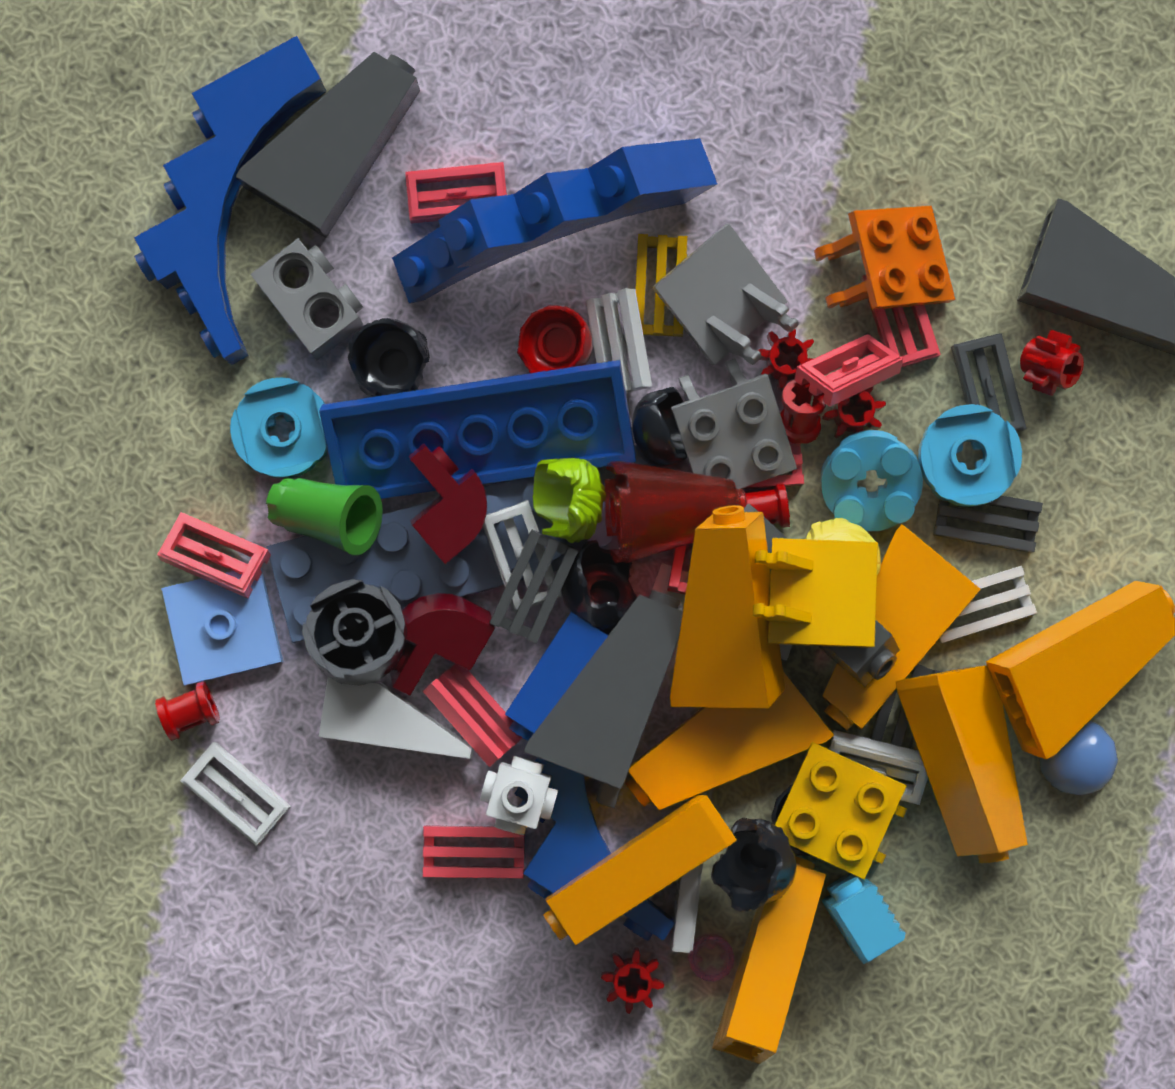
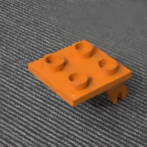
(899, 258)

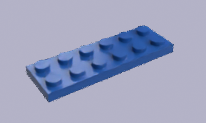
(483, 426)

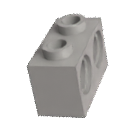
(301, 304)

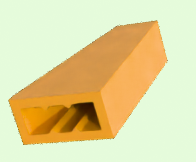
(916, 603)
(721, 645)
(1079, 664)
(723, 746)
(967, 759)
(638, 869)
(769, 969)

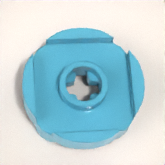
(258, 413)
(986, 432)
(892, 460)

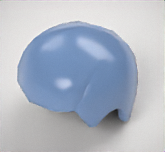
(1083, 762)

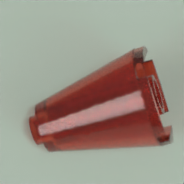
(660, 507)

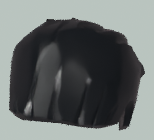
(388, 357)
(598, 587)
(755, 866)

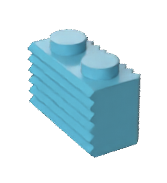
(862, 917)

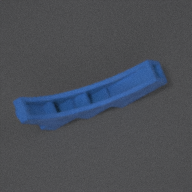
(550, 208)
(191, 246)
(574, 839)

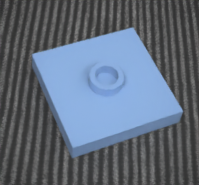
(220, 630)

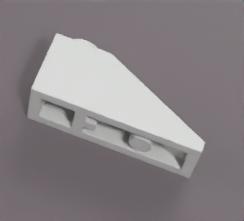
(384, 718)

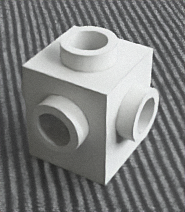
(522, 774)

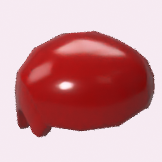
(554, 339)

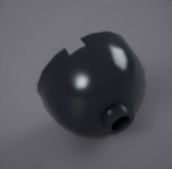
(355, 632)

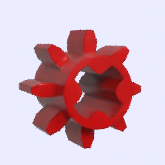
(788, 345)
(1051, 362)
(847, 422)
(642, 990)

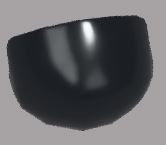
(656, 428)

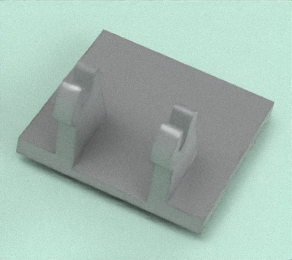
(723, 297)
(734, 430)

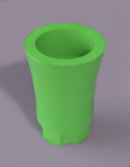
(327, 512)

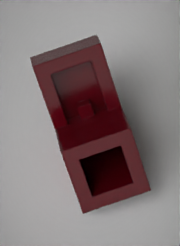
(457, 513)
(443, 627)

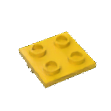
(820, 592)
(840, 810)

